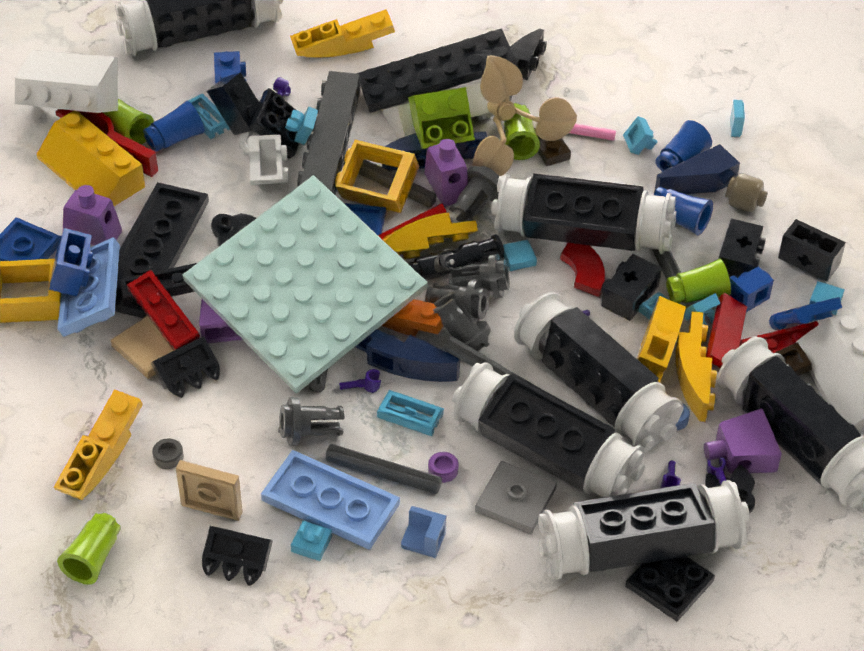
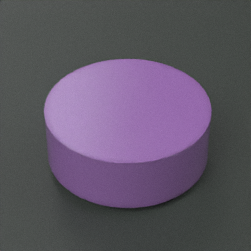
(443, 465)

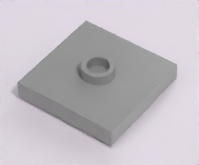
(515, 497)

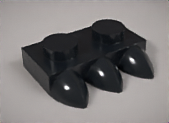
(186, 365)
(235, 551)

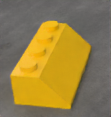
(87, 156)

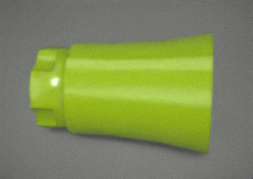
(130, 121)
(521, 135)
(699, 283)
(89, 550)

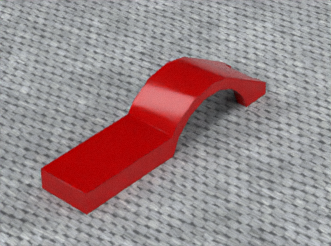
(141, 153)

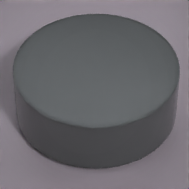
(167, 453)

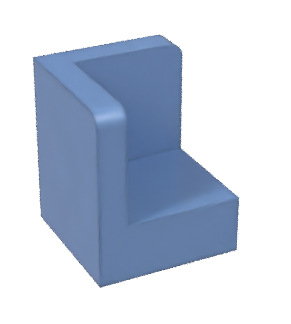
(424, 532)

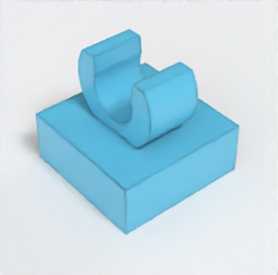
(302, 124)
(639, 136)
(705, 307)
(311, 540)

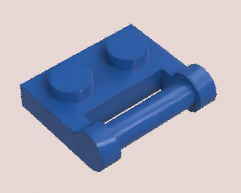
(805, 314)

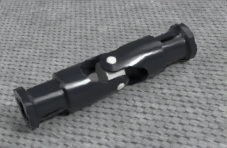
(465, 254)

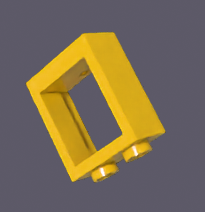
(401, 184)
(28, 308)

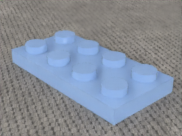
(96, 300)
(330, 499)

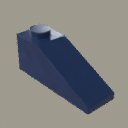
(702, 173)

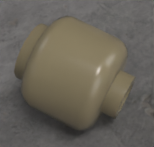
(746, 192)

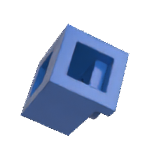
(751, 287)

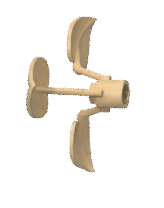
(498, 83)

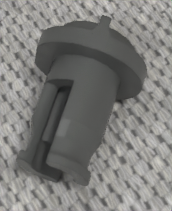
(479, 190)
(492, 274)
(473, 297)
(460, 323)
(296, 421)

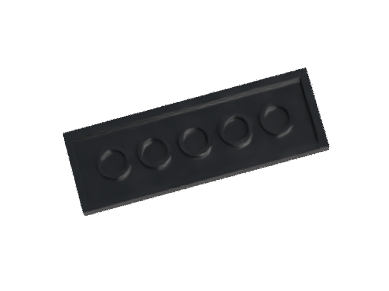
(432, 70)
(158, 236)

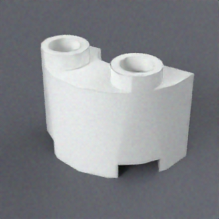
(266, 160)

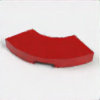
(587, 267)

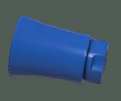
(174, 127)
(687, 143)
(691, 211)

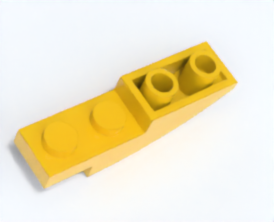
(336, 40)
(428, 231)
(661, 335)
(694, 368)
(101, 448)

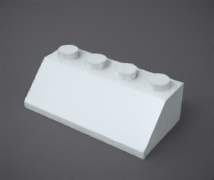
(68, 82)
(400, 116)
(838, 364)

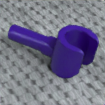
(282, 87)
(370, 382)
(718, 471)
(670, 478)

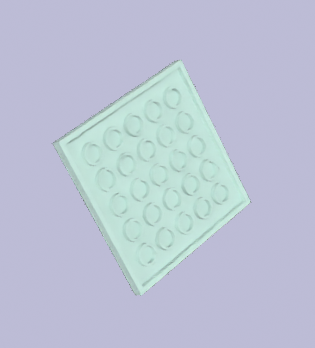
(305, 283)

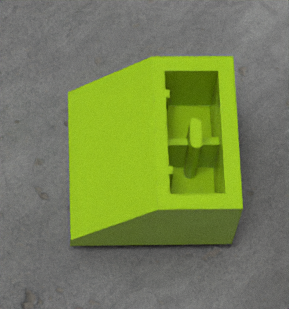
(441, 117)

